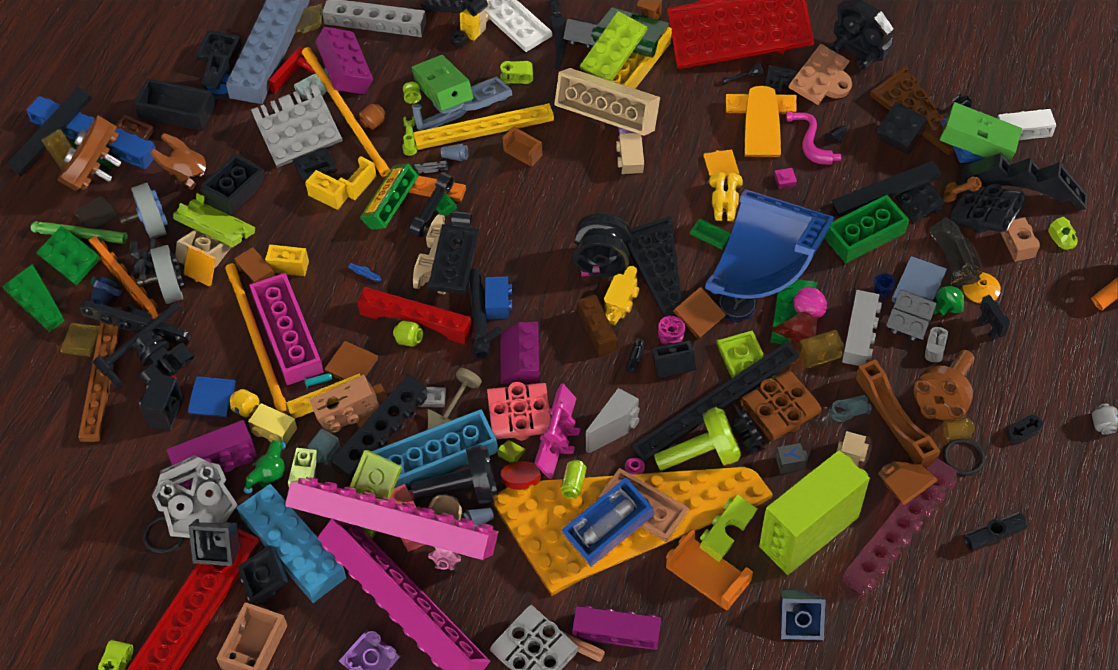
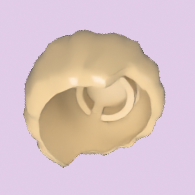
(446, 504)

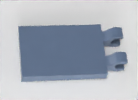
(920, 279)

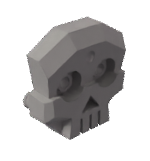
(197, 505)

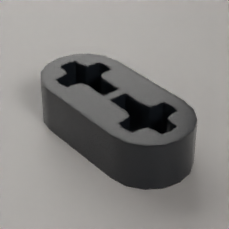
(1026, 433)

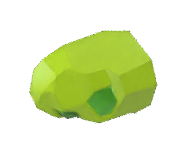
(1063, 233)

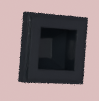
(836, 134)

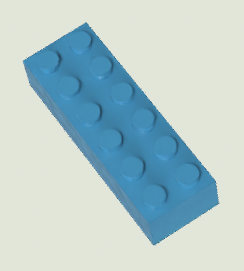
(439, 448)
(295, 543)

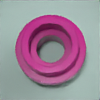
(634, 461)

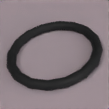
(968, 442)
(145, 538)

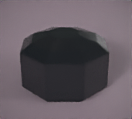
(459, 38)

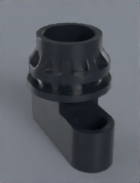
(153, 350)

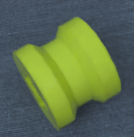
(411, 92)

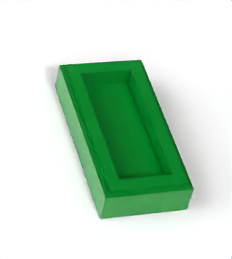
(710, 234)

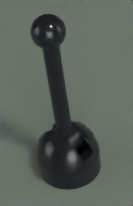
(755, 71)

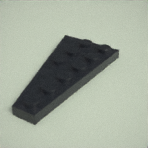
(656, 259)

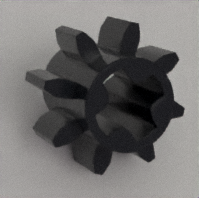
(963, 100)

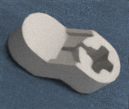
(936, 344)

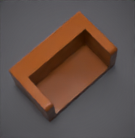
(651, 8)
(522, 146)
(254, 265)

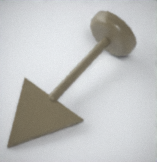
(468, 379)

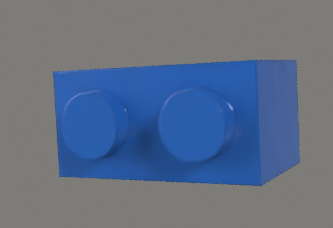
(497, 297)

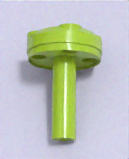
(718, 437)

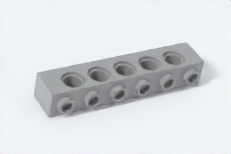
(374, 17)

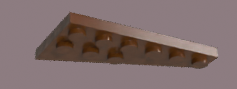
(905, 90)

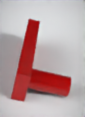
(293, 63)

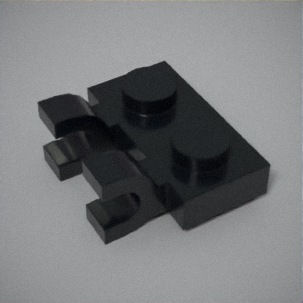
(992, 313)

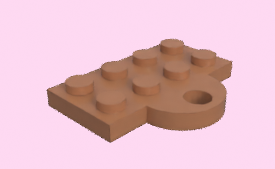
(822, 76)

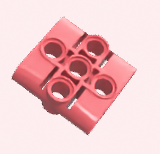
(537, 399)

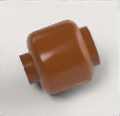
(372, 116)

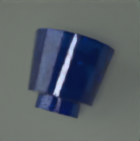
(884, 284)

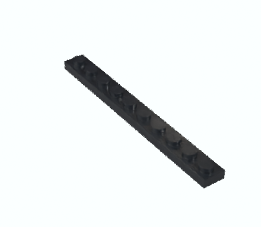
(720, 398)

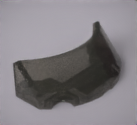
(958, 251)

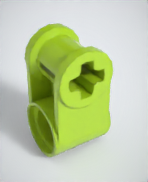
(518, 72)
(116, 656)

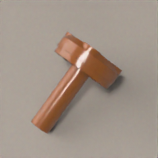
(945, 390)

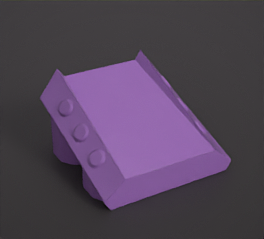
(370, 654)

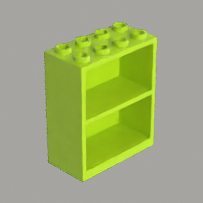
(813, 511)

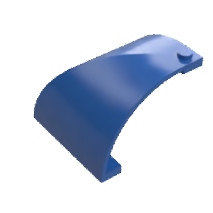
(767, 247)

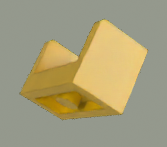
(360, 179)
(326, 189)
(287, 260)

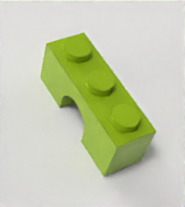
(736, 513)

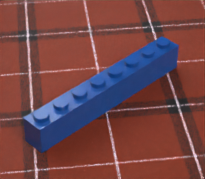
(127, 145)

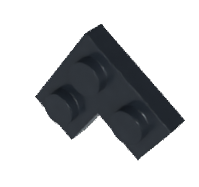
(779, 76)

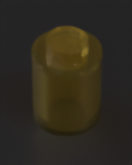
(958, 429)

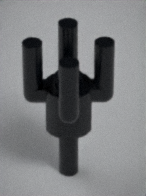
(143, 259)

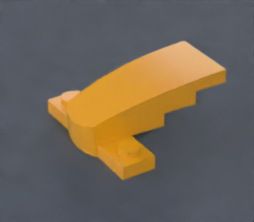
(761, 119)

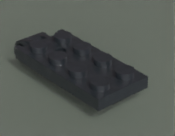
(455, 6)
(453, 264)

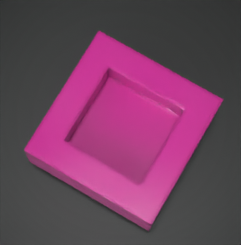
(785, 178)

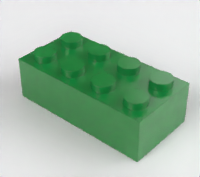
(866, 229)

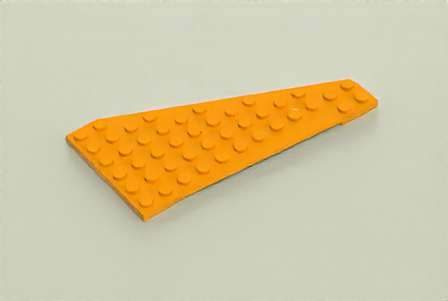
(541, 512)

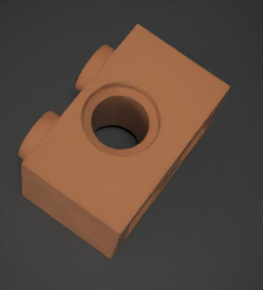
(1021, 240)

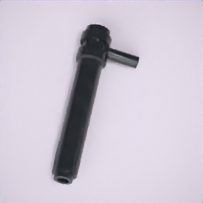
(480, 337)

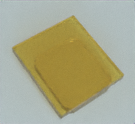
(310, 19)
(80, 339)

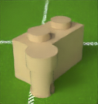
(631, 153)

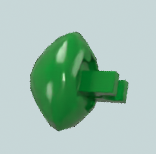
(949, 299)

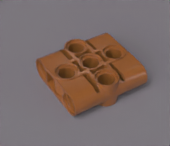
(778, 417)

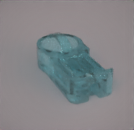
(852, 406)

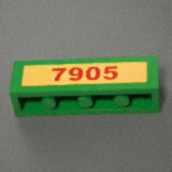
(389, 196)

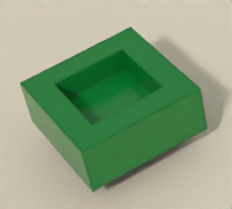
(446, 206)

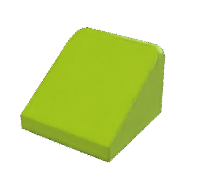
(510, 451)

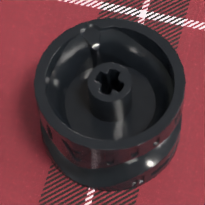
(602, 244)

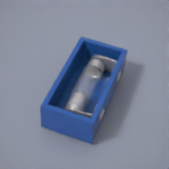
(608, 522)

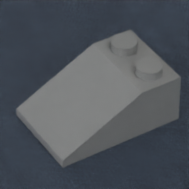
(613, 421)

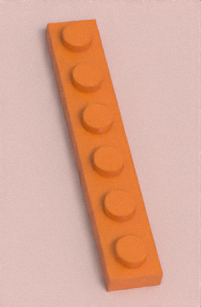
(120, 272)

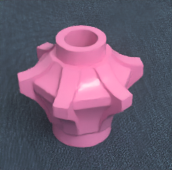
(444, 558)

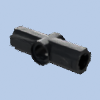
(985, 536)

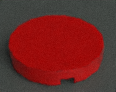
(520, 475)

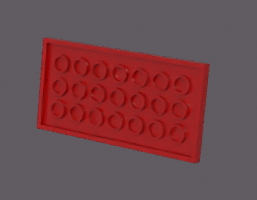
(737, 29)

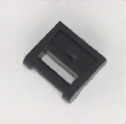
(316, 160)

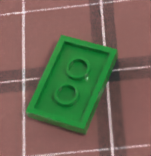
(68, 255)

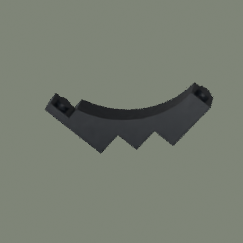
(1050, 180)

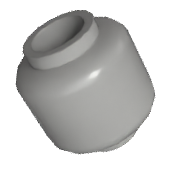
(1105, 419)

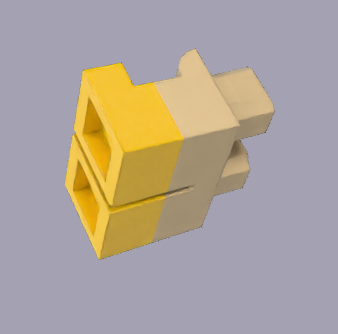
(473, 25)

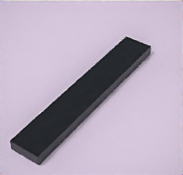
(58, 120)
(889, 186)

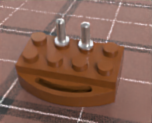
(90, 146)

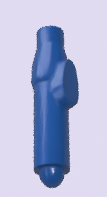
(364, 271)

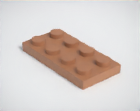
(667, 511)

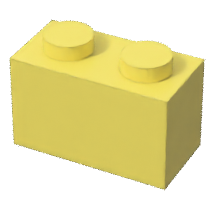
(272, 424)

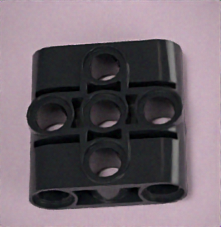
(988, 208)

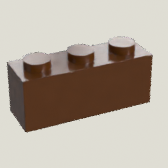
(597, 325)

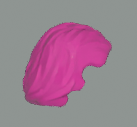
(810, 301)

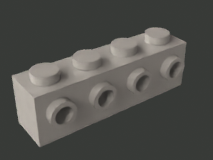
(861, 328)

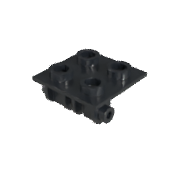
(920, 201)
(747, 432)

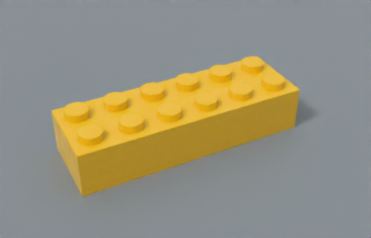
(639, 65)

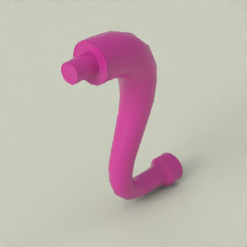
(813, 153)

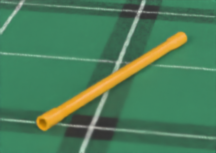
(379, 163)
(234, 278)

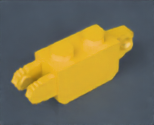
(620, 295)

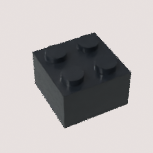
(902, 128)
(161, 402)

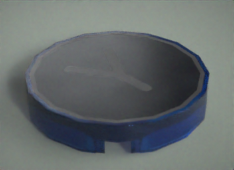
(737, 308)

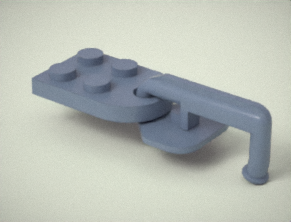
(483, 94)

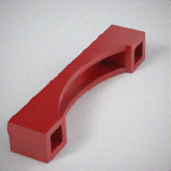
(381, 304)

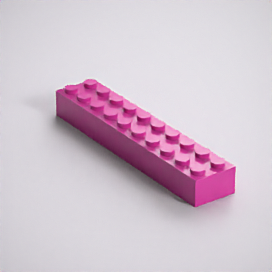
(392, 518)
(401, 598)

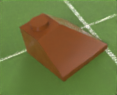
(906, 479)

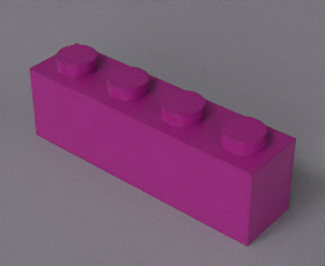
(617, 627)

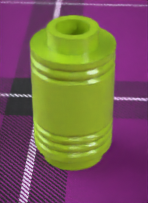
(573, 479)

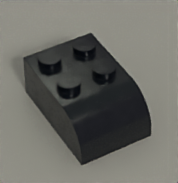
(232, 184)

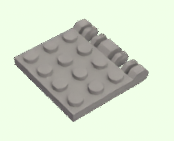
(297, 127)

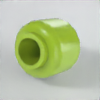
(408, 333)

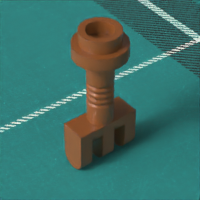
(953, 188)

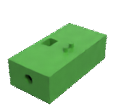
(442, 82)
(980, 133)

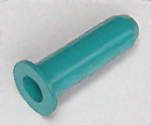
(317, 380)

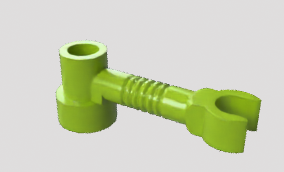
(409, 145)

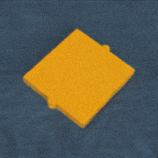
(721, 162)
(199, 265)

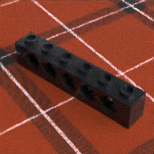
(407, 388)

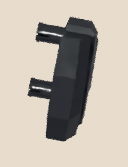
(862, 32)

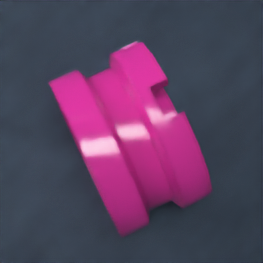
(671, 323)

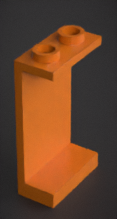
(712, 578)

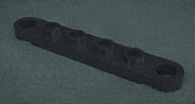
(132, 322)

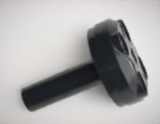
(478, 475)

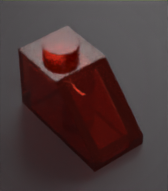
(797, 327)

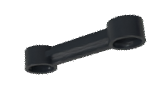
(420, 224)

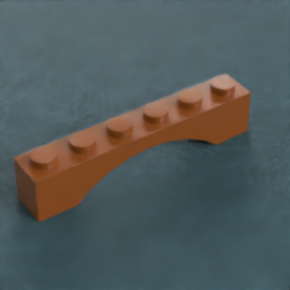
(914, 441)

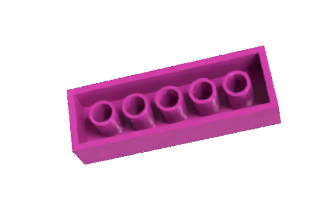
(286, 329)

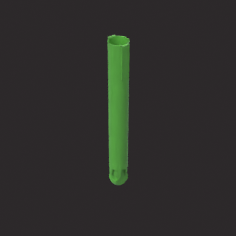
(81, 232)

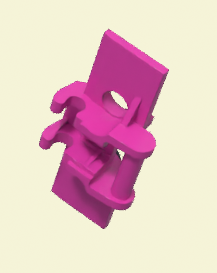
(558, 430)

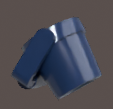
(104, 290)

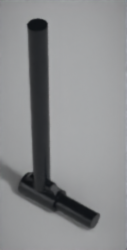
(106, 365)

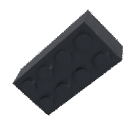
(174, 104)

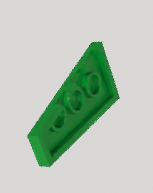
(34, 297)
(785, 306)

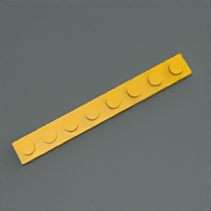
(483, 126)

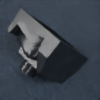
(214, 543)

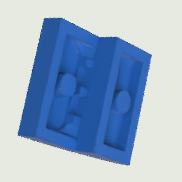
(211, 396)

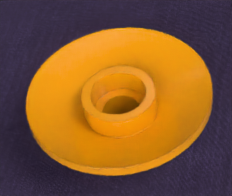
(976, 291)

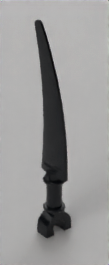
(558, 26)

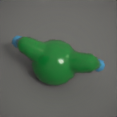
(267, 467)

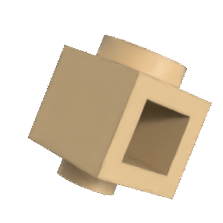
(854, 446)

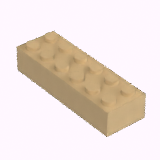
(607, 101)

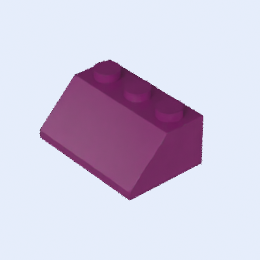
(520, 353)

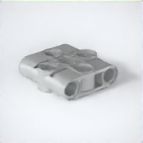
(534, 624)

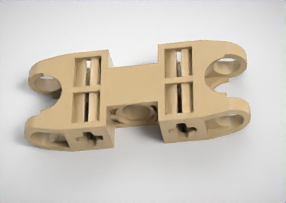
(425, 262)

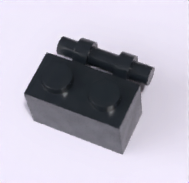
(673, 359)

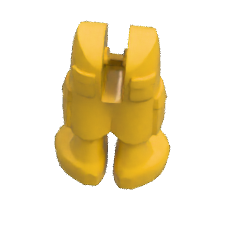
(722, 200)

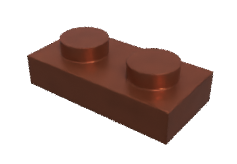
(135, 127)

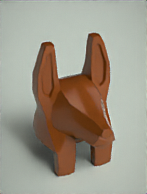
(181, 162)

